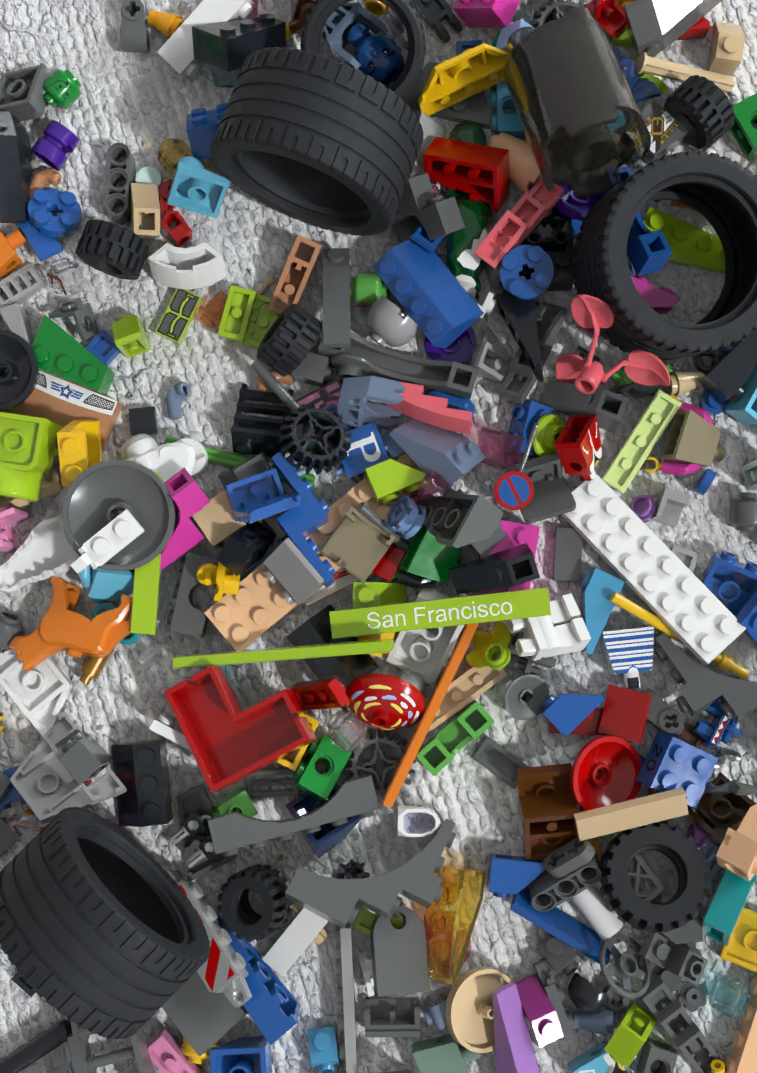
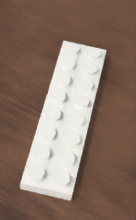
(652, 570)

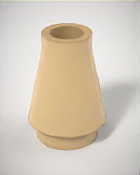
(683, 382)

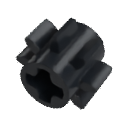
(352, 869)

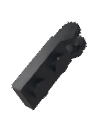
(436, 12)

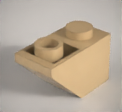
(145, 210)

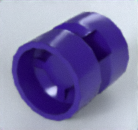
(55, 145)

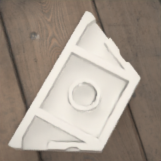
(38, 692)

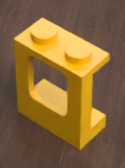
(78, 448)

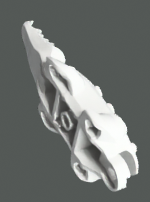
(47, 548)

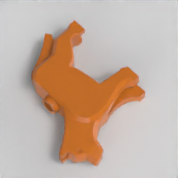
(70, 631)

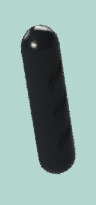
(36, 1047)

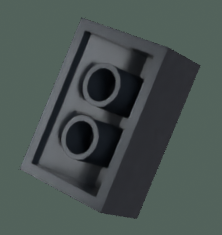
(343, 668)
(145, 774)

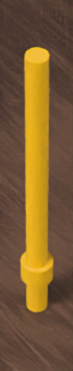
(721, 661)

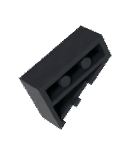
(231, 42)

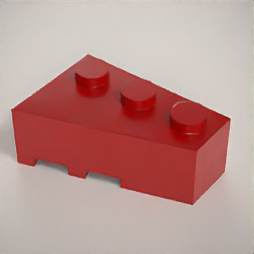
(471, 168)

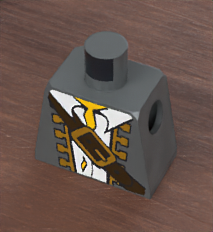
(664, 131)

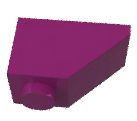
(538, 1012)

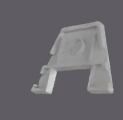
(50, 786)

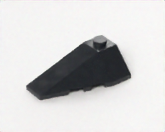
(14, 169)

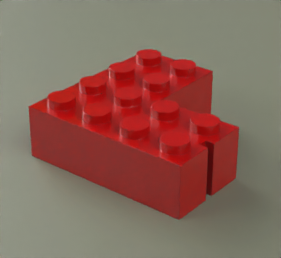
(232, 741)

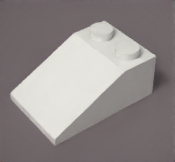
(425, 648)

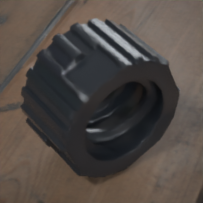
(705, 369)

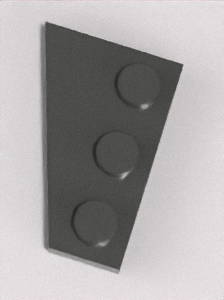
(187, 803)

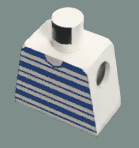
(628, 653)

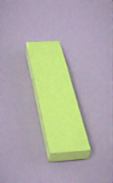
(641, 441)

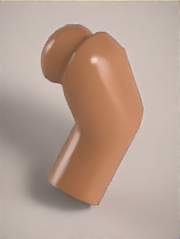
(43, 178)
(261, 384)

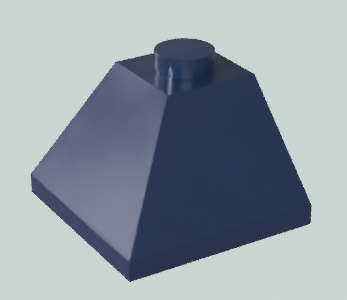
(328, 836)

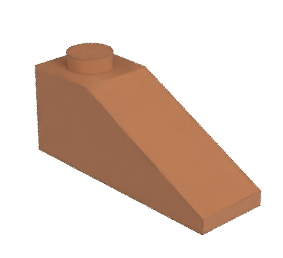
(294, 273)

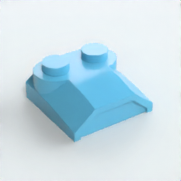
(197, 188)

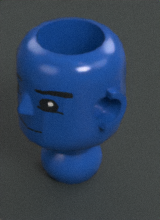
(376, 54)

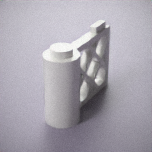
(594, 905)

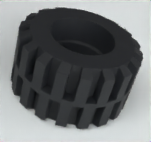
(701, 110)
(112, 249)
(289, 340)
(238, 911)

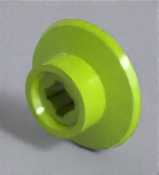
(547, 434)

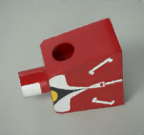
(580, 446)

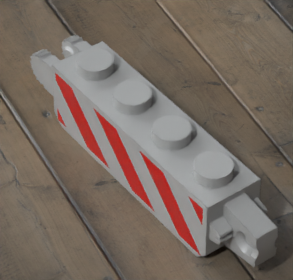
(224, 968)

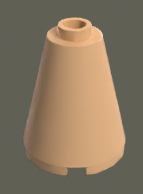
(522, 165)

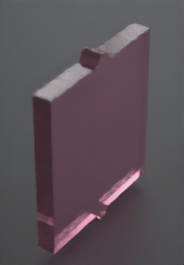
(500, 447)

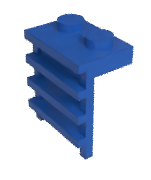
(259, 497)

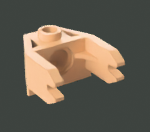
(739, 847)

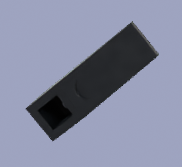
(495, 571)

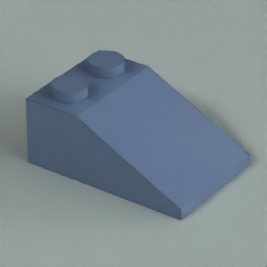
(438, 450)

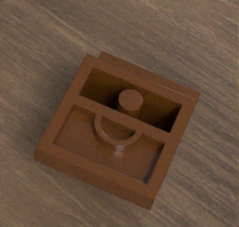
(546, 808)

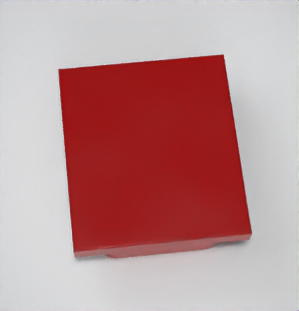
(625, 713)

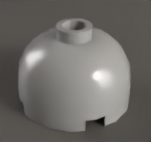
(390, 324)

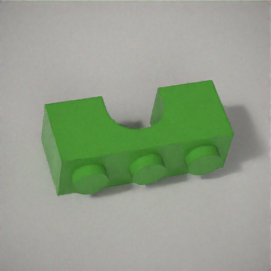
(454, 736)

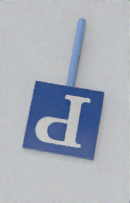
(365, 450)

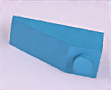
(596, 602)

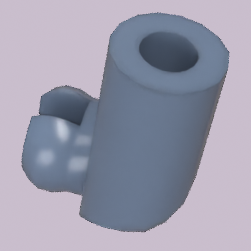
(174, 399)

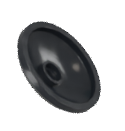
(23, 370)

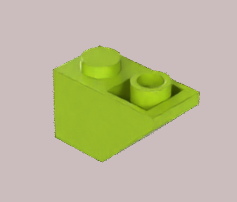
(390, 479)

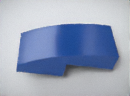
(41, 245)

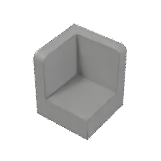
(669, 506)

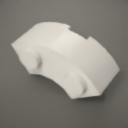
(187, 267)

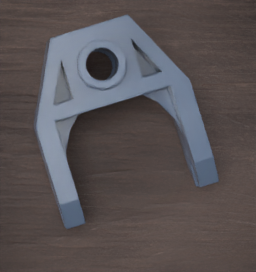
(344, 19)
(358, 411)

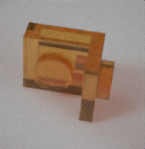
(214, 310)

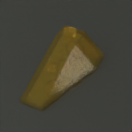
(453, 920)

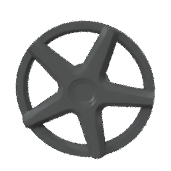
(625, 966)

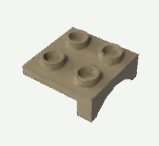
(357, 545)

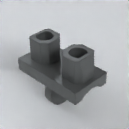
(527, 667)

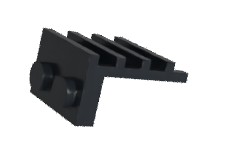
(257, 433)

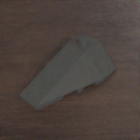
(658, 23)

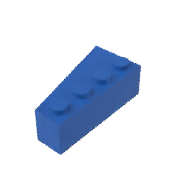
(271, 1003)

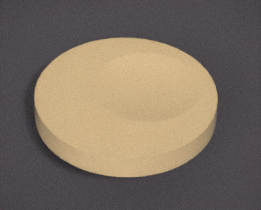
(471, 1008)

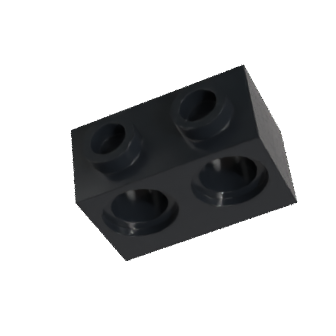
(246, 547)

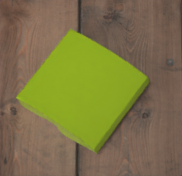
(246, 317)

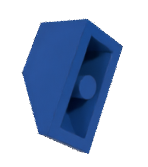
(569, 710)
(511, 873)

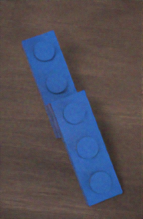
(305, 518)

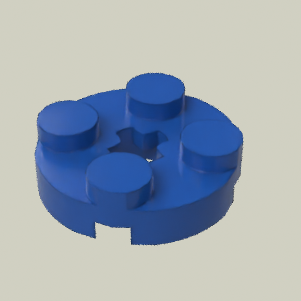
(54, 200)
(534, 258)

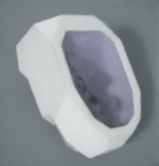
(416, 821)

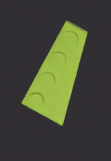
(687, 242)

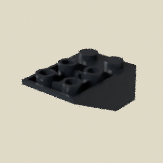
(556, 239)

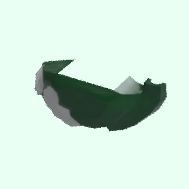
(463, 243)

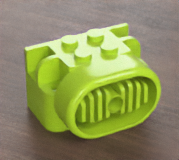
(25, 454)

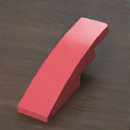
(518, 223)
(432, 410)

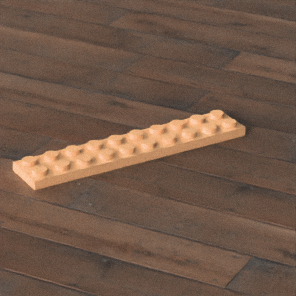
(259, 602)

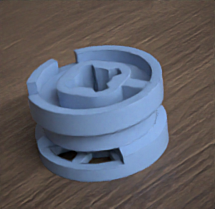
(405, 517)

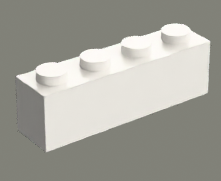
(179, 47)

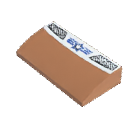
(65, 401)

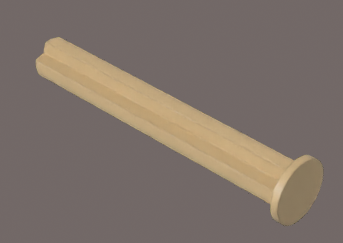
(680, 72)

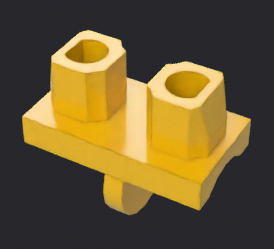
(225, 580)

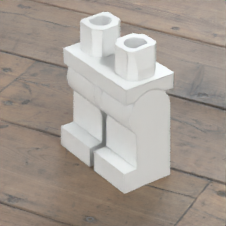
(551, 634)

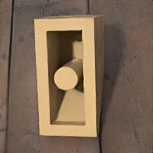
(726, 48)

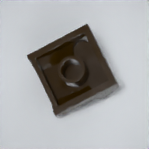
(720, 812)

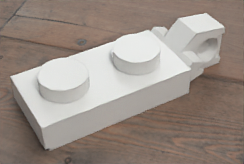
(108, 542)

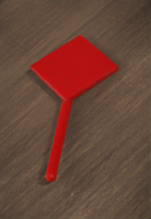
(386, 566)

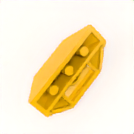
(462, 77)

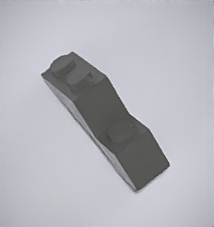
(437, 215)

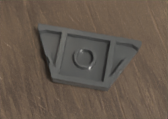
(470, 109)

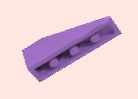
(511, 1035)

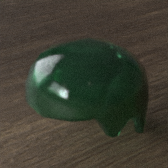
(468, 132)

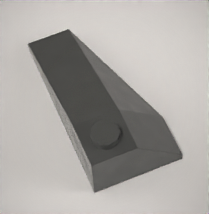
(460, 518)

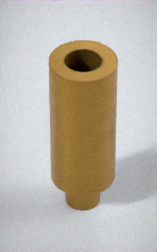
(92, 668)

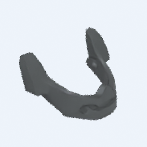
(733, 786)

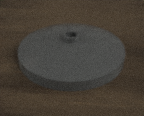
(117, 486)

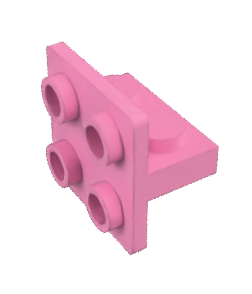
(9, 517)

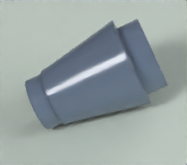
(597, 1023)

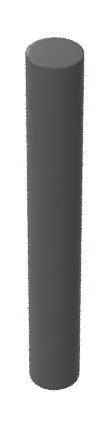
(373, 517)

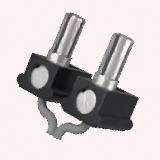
(196, 822)

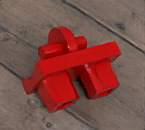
(609, 16)

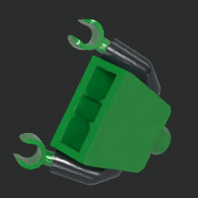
(426, 561)

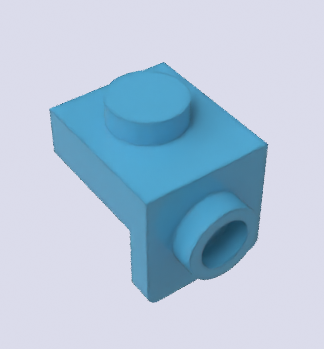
(323, 1049)

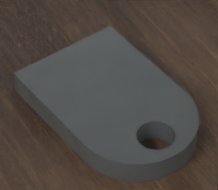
(399, 955)

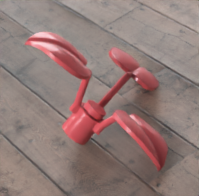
(640, 367)

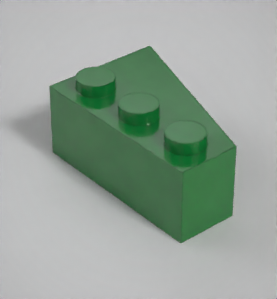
(69, 360)

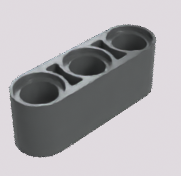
(117, 172)
(550, 892)

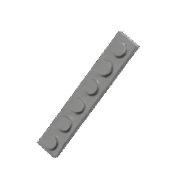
(346, 996)

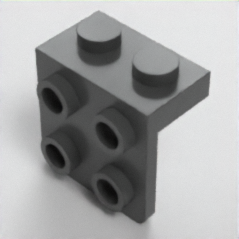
(551, 491)

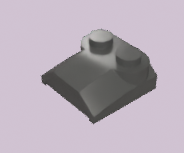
(22, 91)

